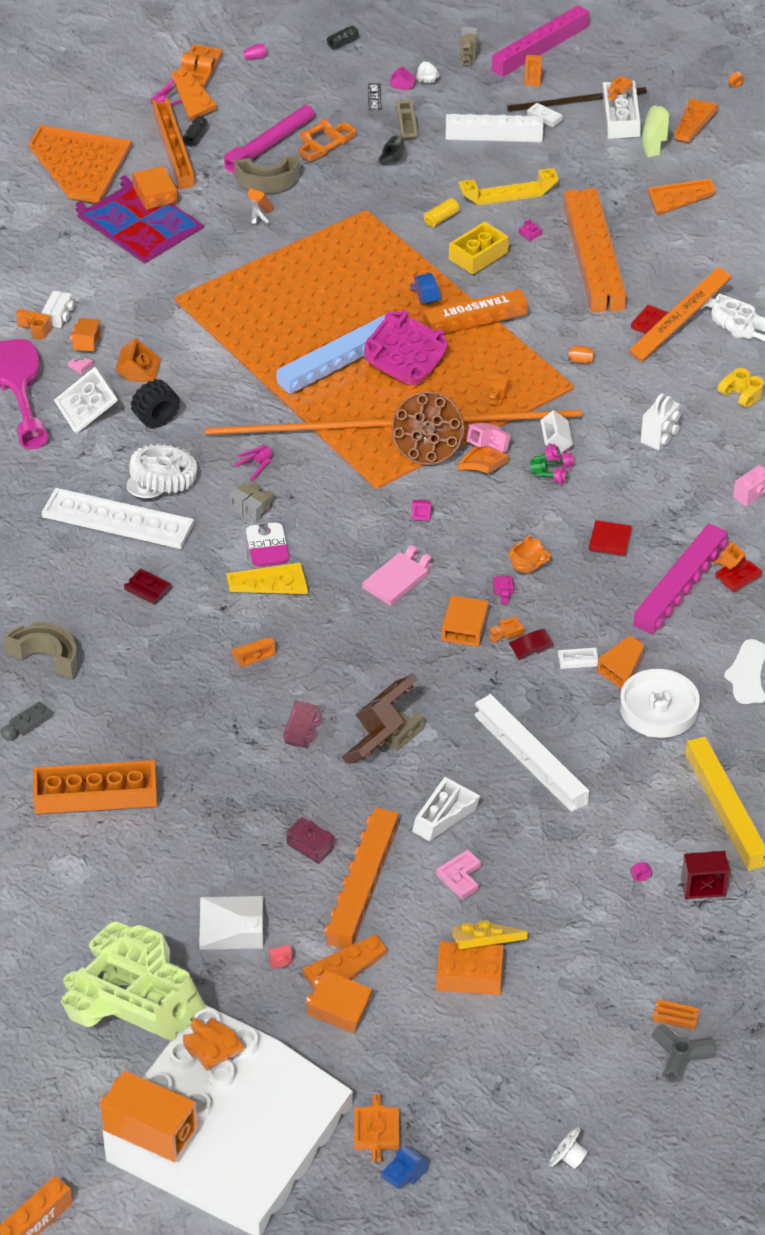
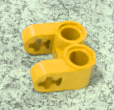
(742, 383)

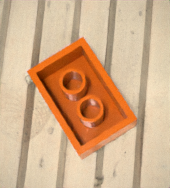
(469, 969)

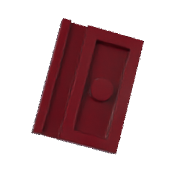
(147, 586)

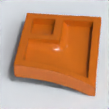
(483, 459)

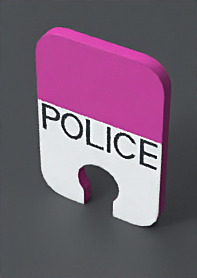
(267, 549)

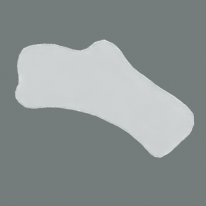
(746, 673)

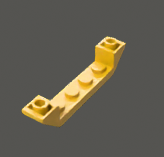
(546, 180)

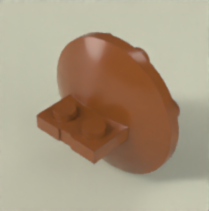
(428, 428)

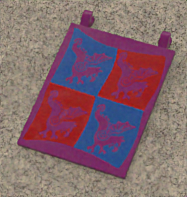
(137, 229)

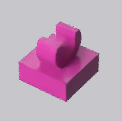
(530, 230)
(421, 510)

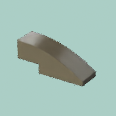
(406, 119)

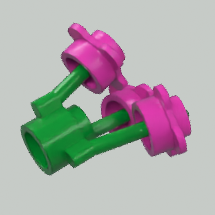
(553, 454)

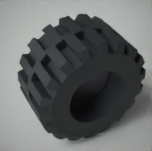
(155, 403)

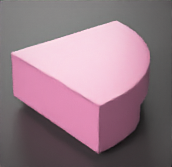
(80, 365)

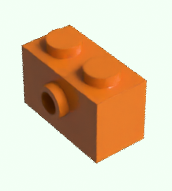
(85, 334)

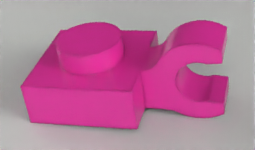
(503, 586)

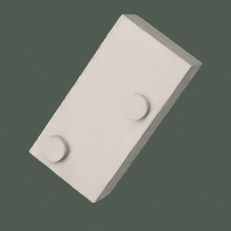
(621, 113)

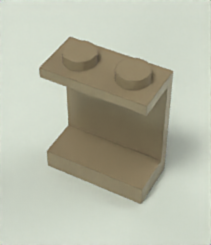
(408, 730)

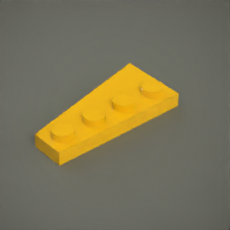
(273, 579)

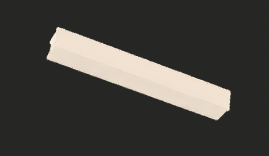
(531, 753)

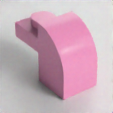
(488, 435)

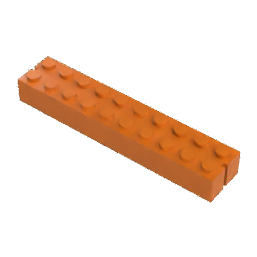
(594, 250)

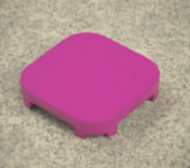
(405, 348)

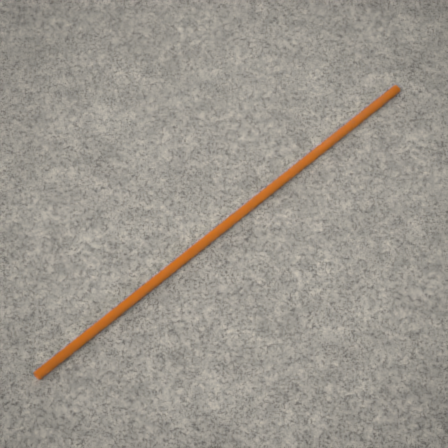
(378, 422)

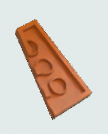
(348, 961)

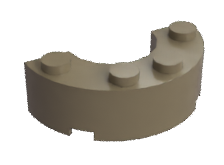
(267, 179)
(46, 639)

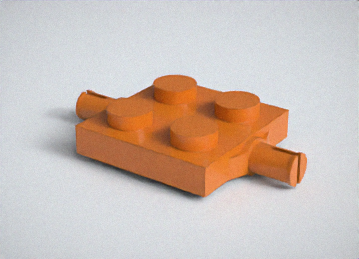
(376, 1128)

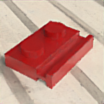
(740, 575)

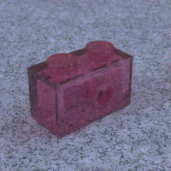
(301, 724)
(310, 840)

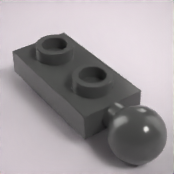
(26, 721)

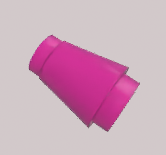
(255, 52)

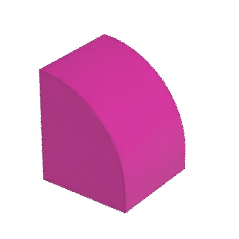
(402, 79)

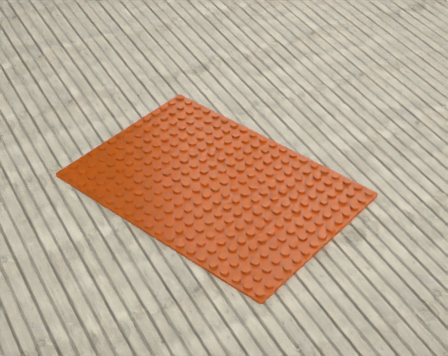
(335, 285)

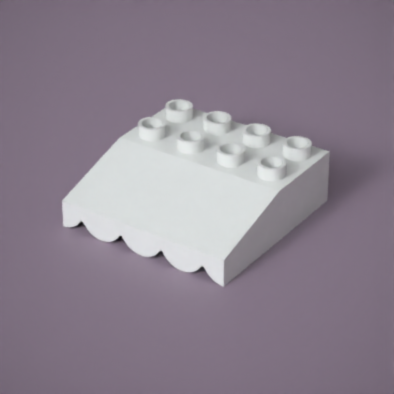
(255, 1126)

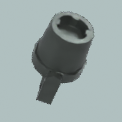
(392, 150)

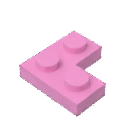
(456, 874)

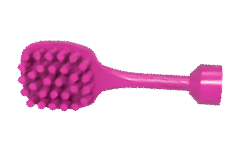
(18, 369)

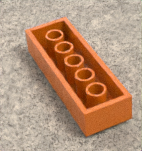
(94, 787)

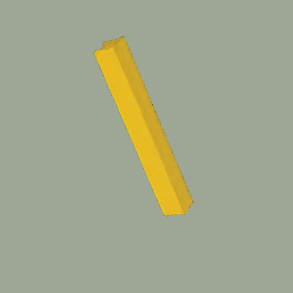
(726, 802)

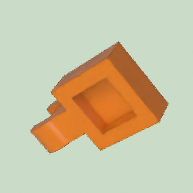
(619, 85)
(509, 628)

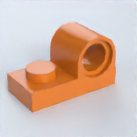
(533, 70)
(38, 323)

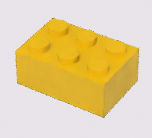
(478, 247)

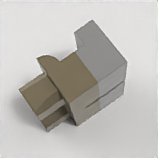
(468, 45)
(251, 501)

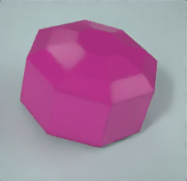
(640, 871)

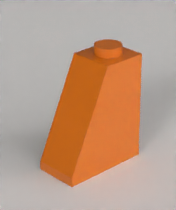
(621, 661)

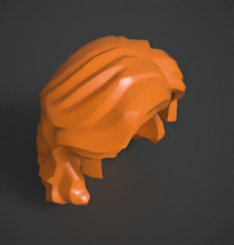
(528, 555)

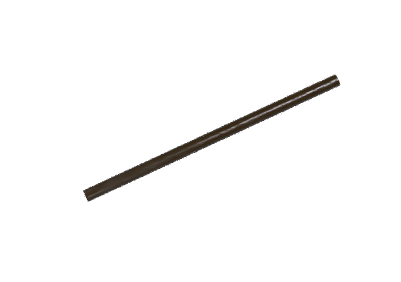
(567, 100)

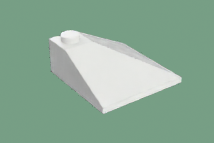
(86, 399)
(231, 922)

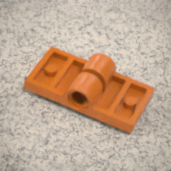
(201, 62)

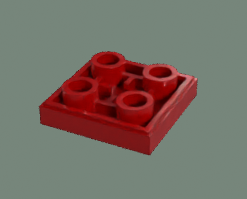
(610, 537)

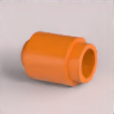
(581, 354)

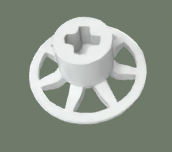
(571, 1153)

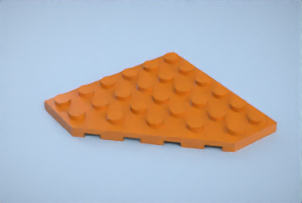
(79, 161)

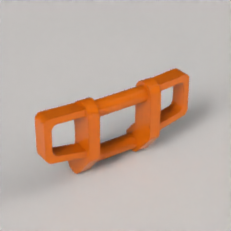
(332, 133)

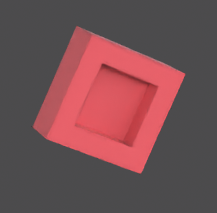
(280, 956)

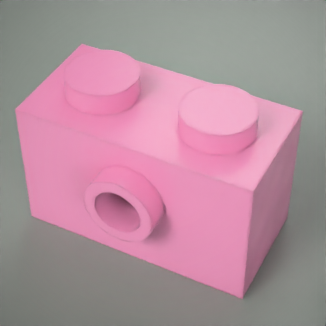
(750, 486)

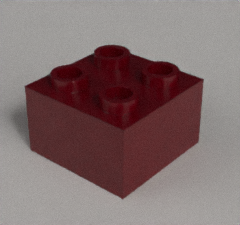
(705, 875)

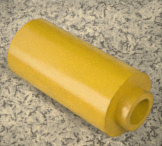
(441, 212)

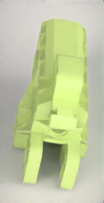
(136, 959)

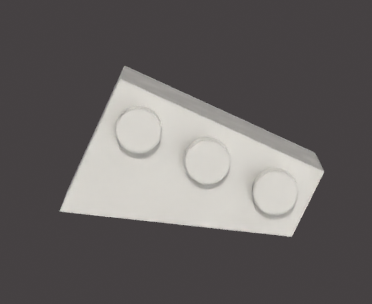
(444, 809)

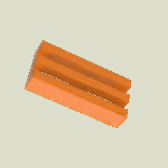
(677, 1011)

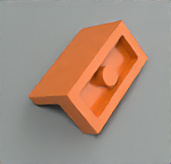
(254, 651)

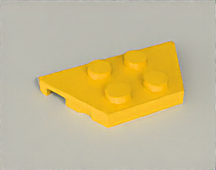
(485, 933)

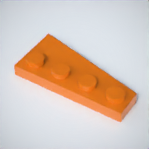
(193, 96)
(694, 118)
(673, 196)

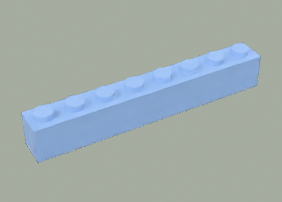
(326, 359)

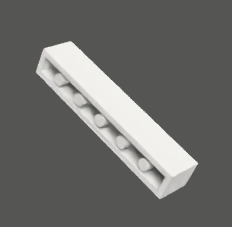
(494, 127)

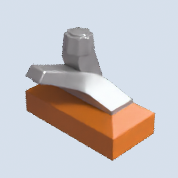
(260, 206)

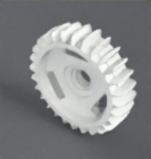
(147, 468)

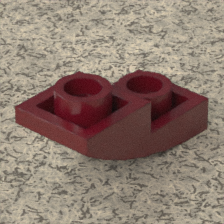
(531, 642)

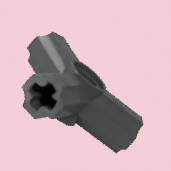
(681, 1051)

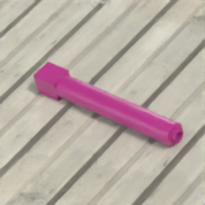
(269, 137)

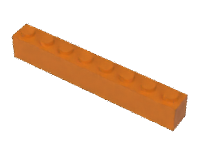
(362, 879)

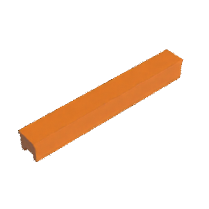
(173, 144)

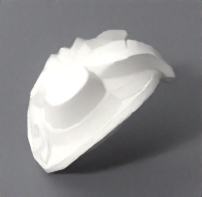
(427, 73)

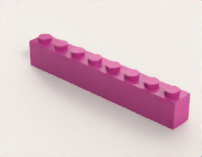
(540, 40)
(680, 579)

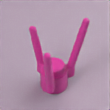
(160, 96)
(259, 454)

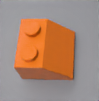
(137, 362)

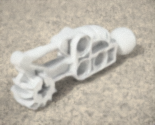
(736, 317)

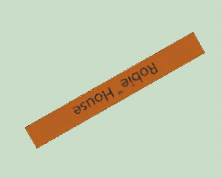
(680, 314)

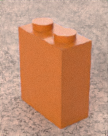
(154, 187)
(465, 620)
(338, 1001)

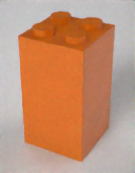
(148, 1115)

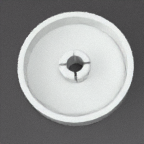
(659, 703)

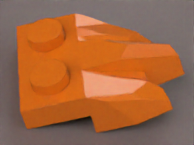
(211, 1043)

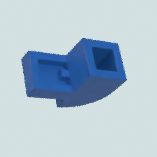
(426, 288)
(405, 1167)

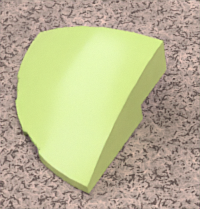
(655, 130)

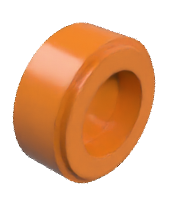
(735, 79)

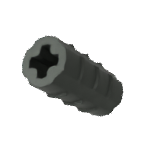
(342, 37)
(195, 131)

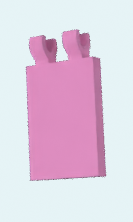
(398, 576)

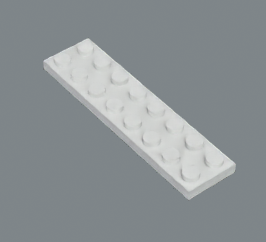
(118, 518)

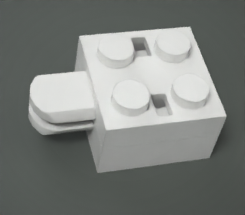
(660, 422)

